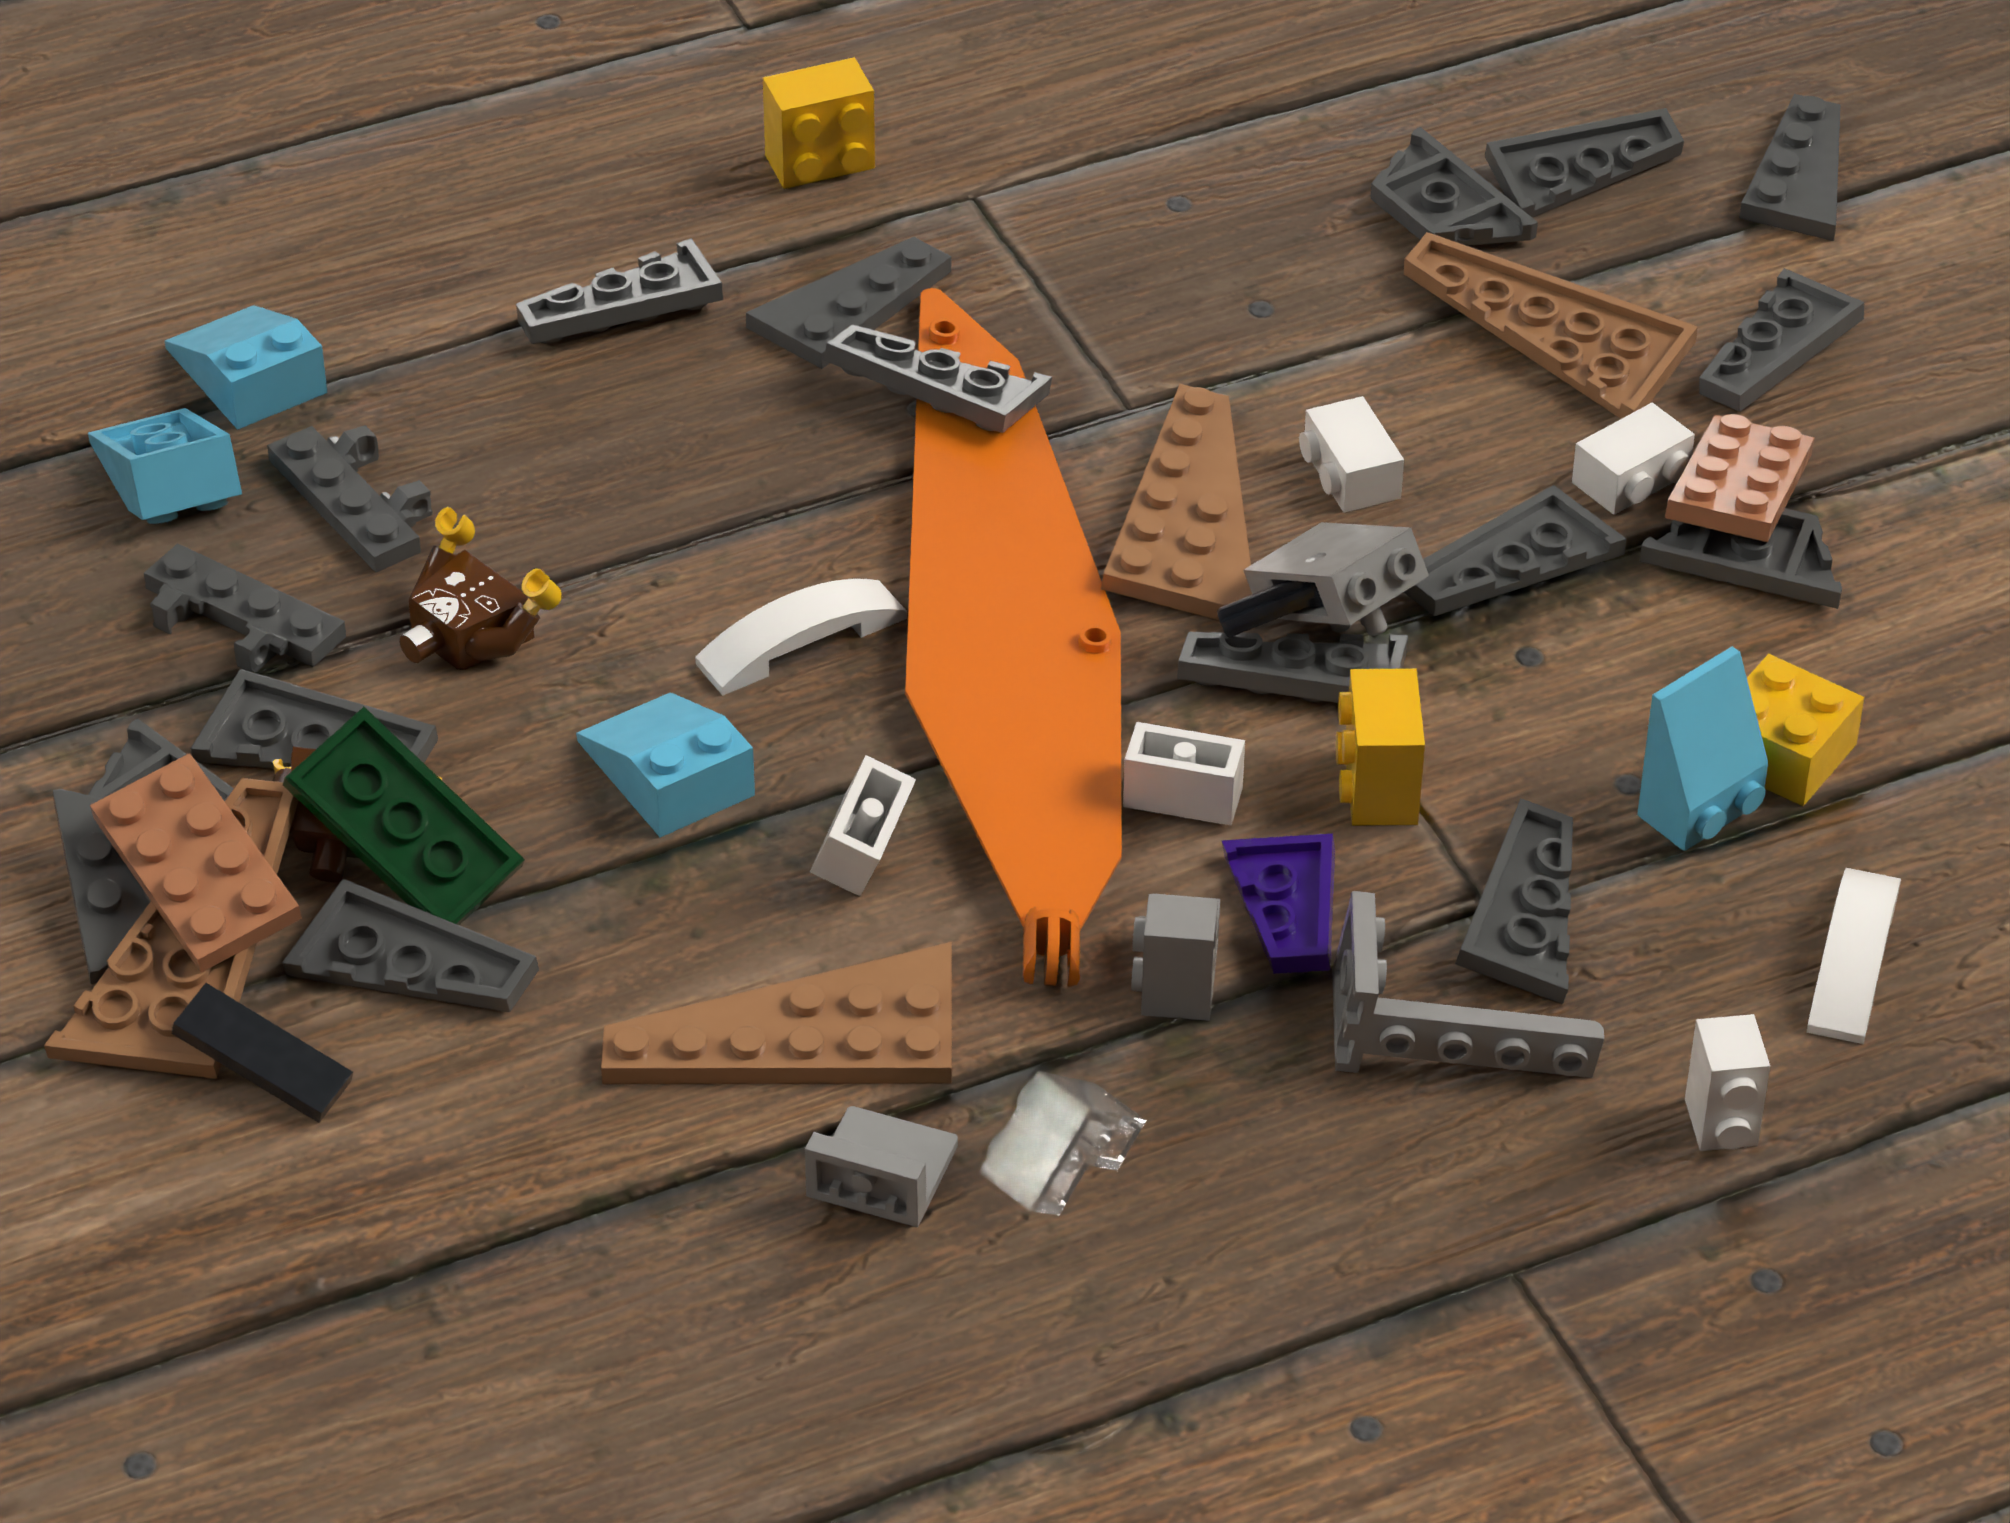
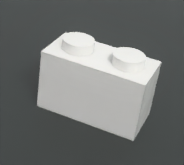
(1352, 454)
(1632, 458)
(1183, 773)
(863, 825)
(1727, 1082)

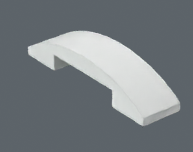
(797, 619)
(1853, 955)

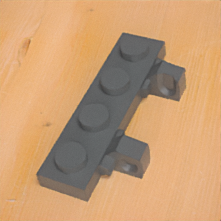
(329, 480)
(267, 616)

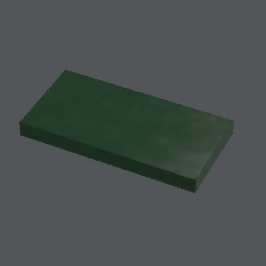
(403, 820)

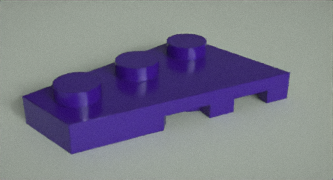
(1288, 896)

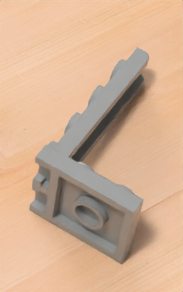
(1437, 1030)

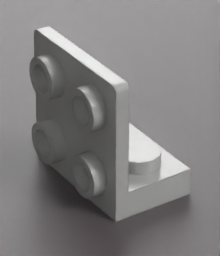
(878, 1165)

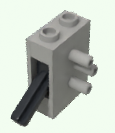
(1329, 577)

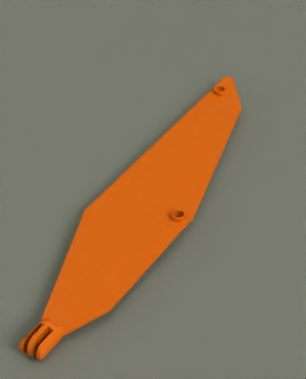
(1014, 655)

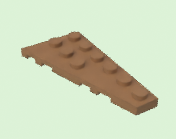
(1582, 336)
(1187, 520)
(153, 978)
(834, 1027)

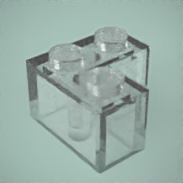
(1055, 1137)

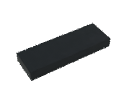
(262, 1052)

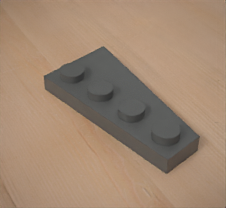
(1573, 161)
(856, 295)
(616, 297)
(1781, 336)
(938, 377)
(1285, 666)
(267, 717)
(1526, 906)
(401, 950)

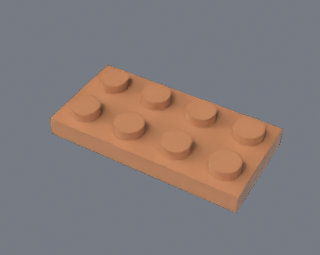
(1740, 477)
(195, 862)

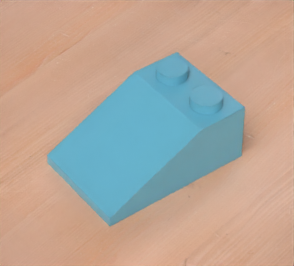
(252, 363)
(168, 464)
(1702, 753)
(673, 760)

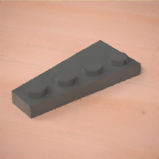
(1799, 171)
(1515, 550)

